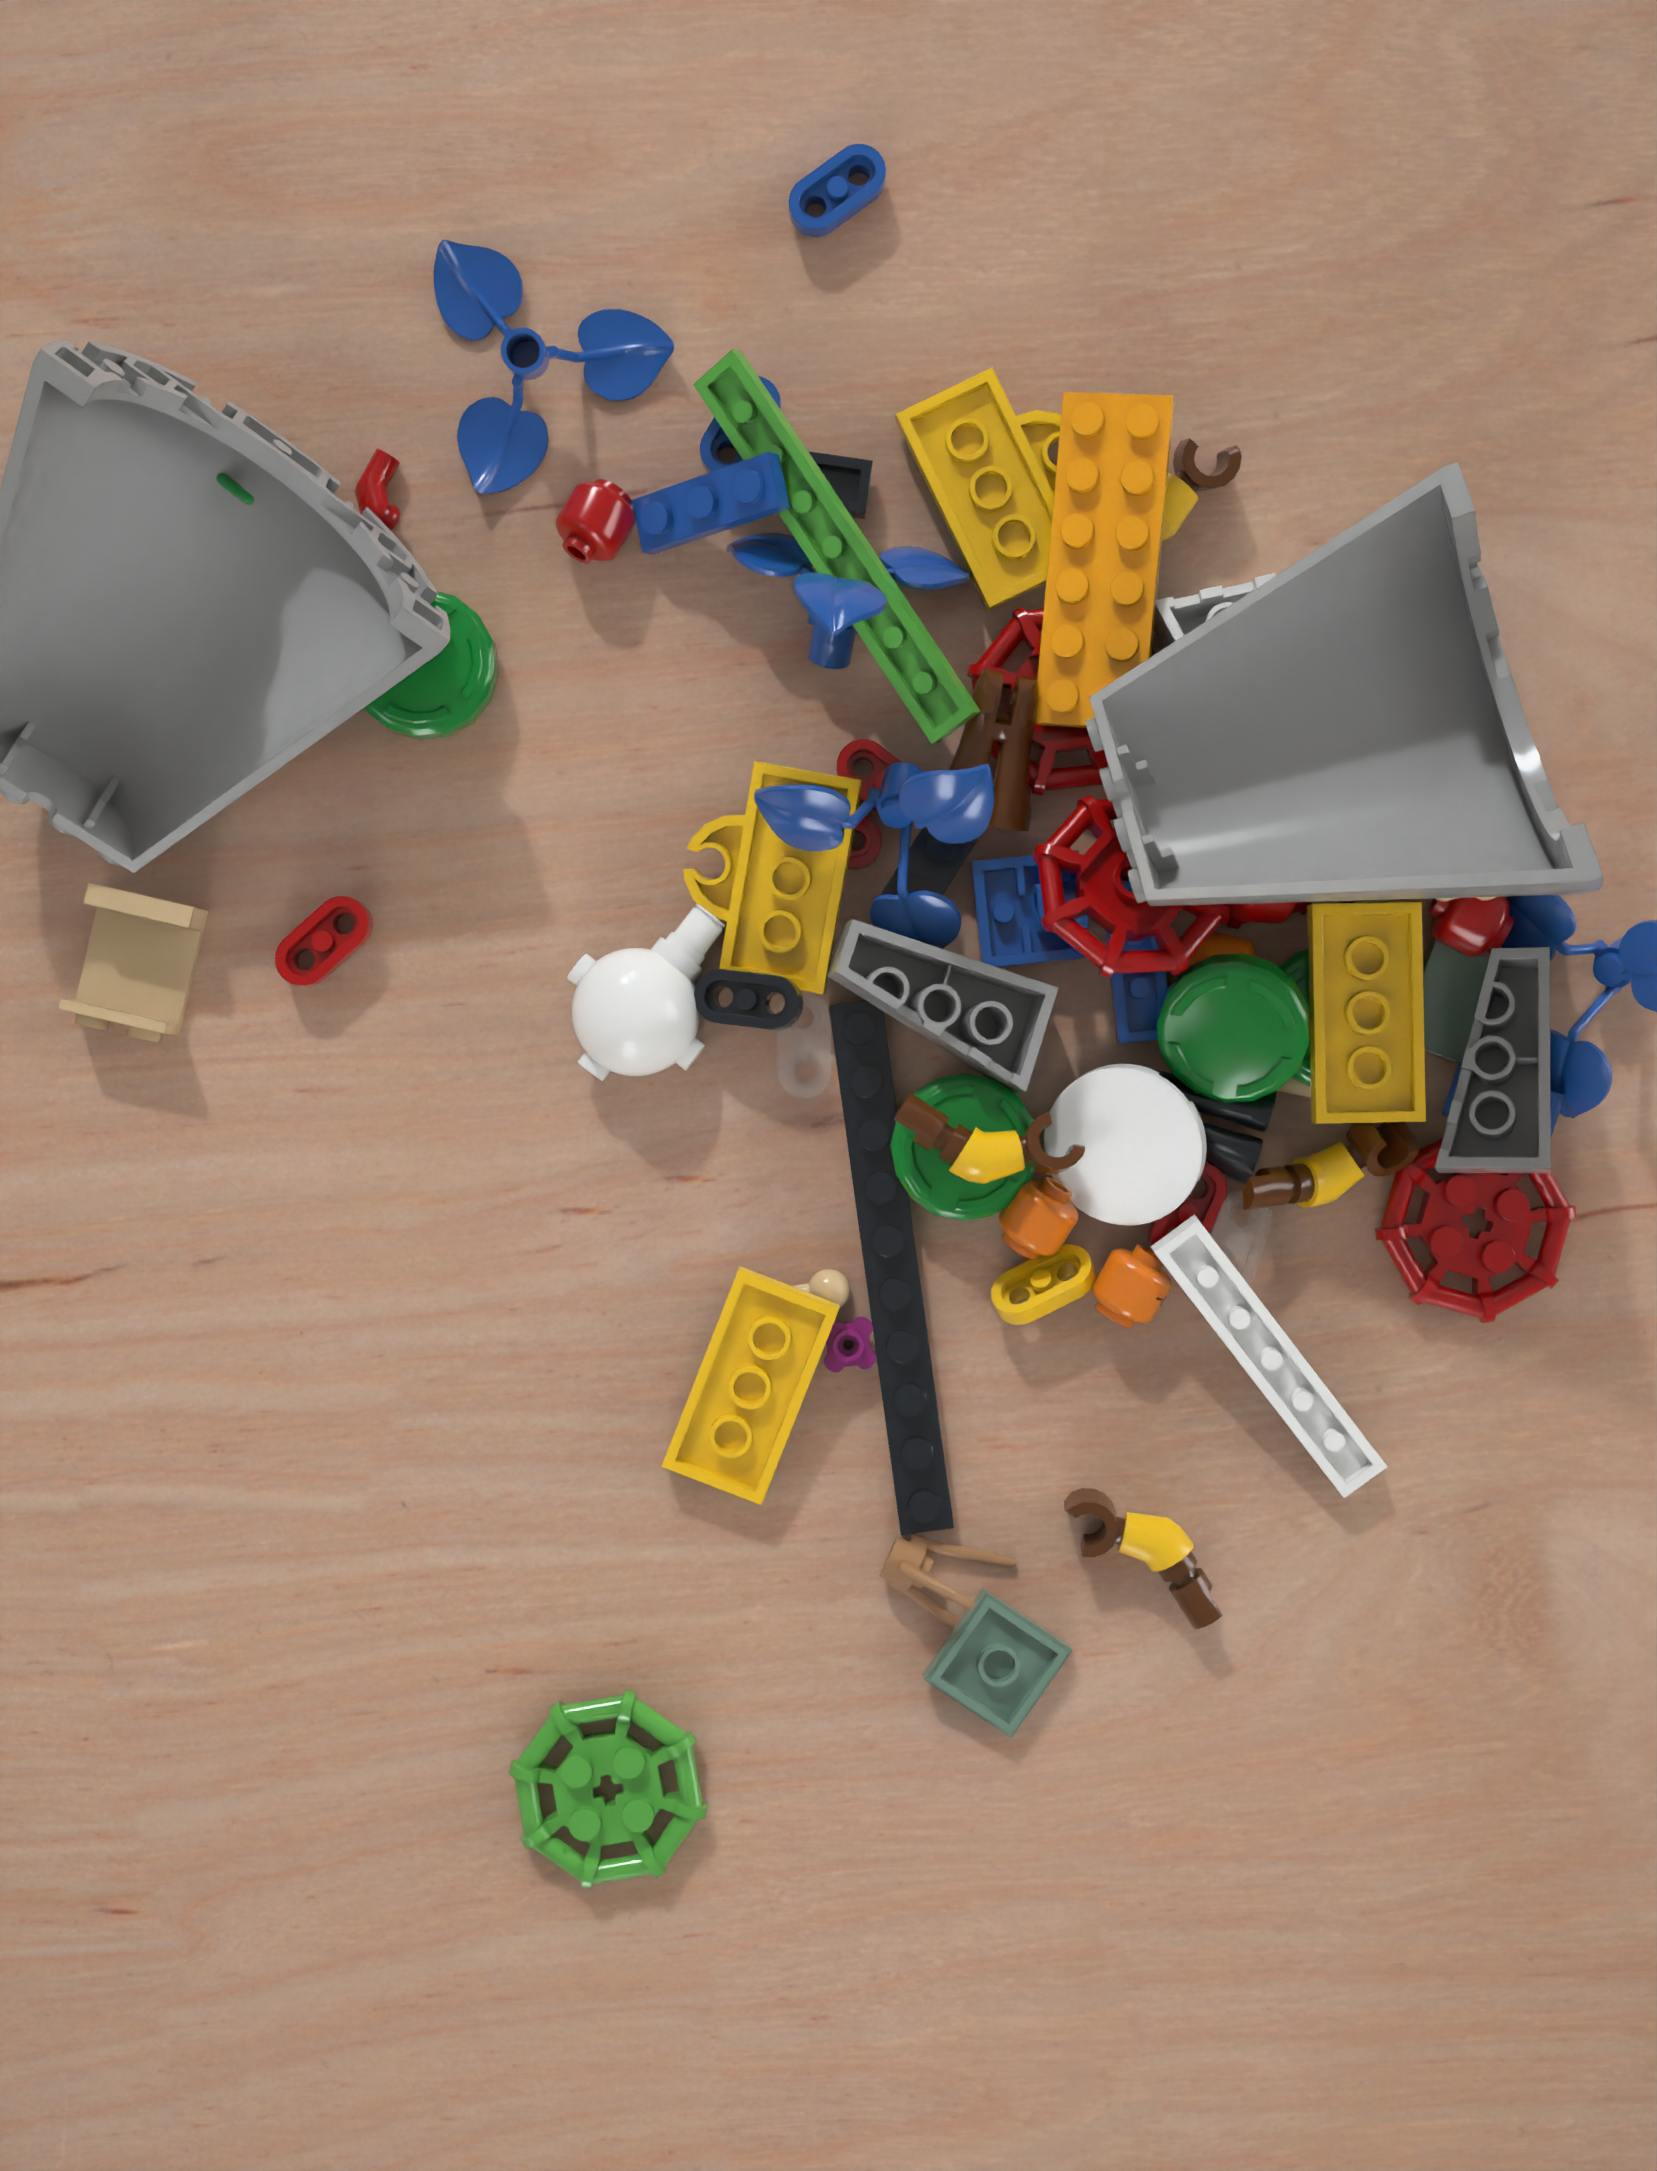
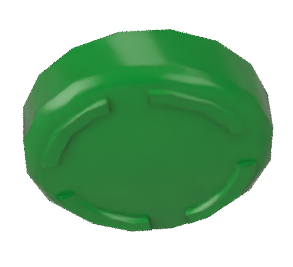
(450, 687)
(1234, 1027)
(927, 1179)

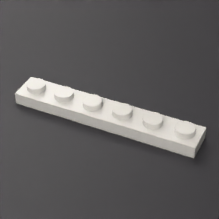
(1268, 1356)

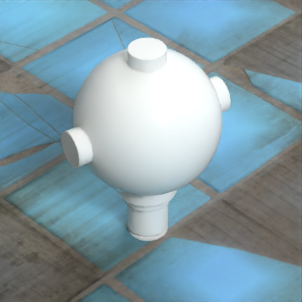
(639, 1004)

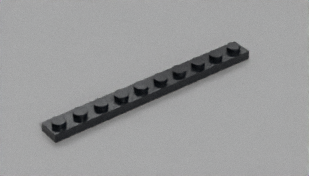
(891, 1270)

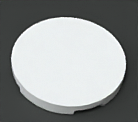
(1138, 1140)

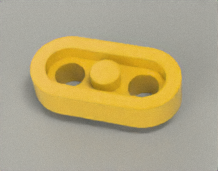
(1043, 1285)

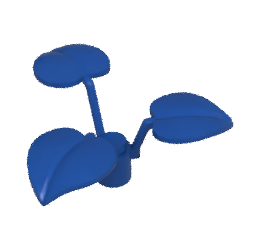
(497, 440)
(839, 602)
(947, 802)
(1577, 1066)

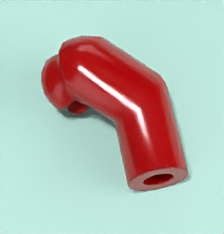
(372, 485)

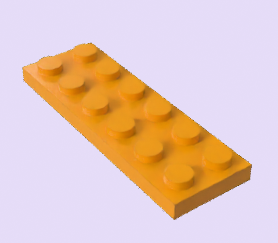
(1102, 547)

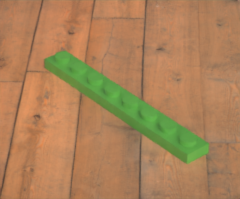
(839, 547)

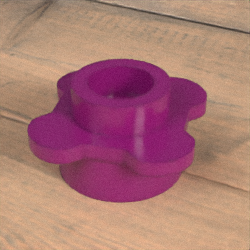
(861, 1353)

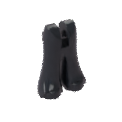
(1229, 1150)

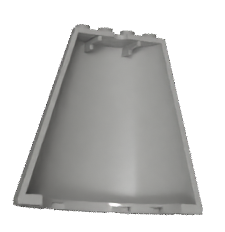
(163, 627)
(1341, 734)

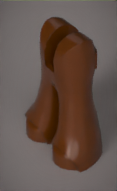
(1015, 737)

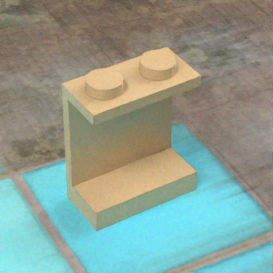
(137, 963)

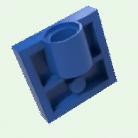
(1012, 910)

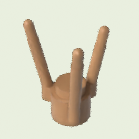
(909, 1569)

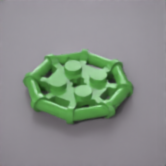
(589, 1814)

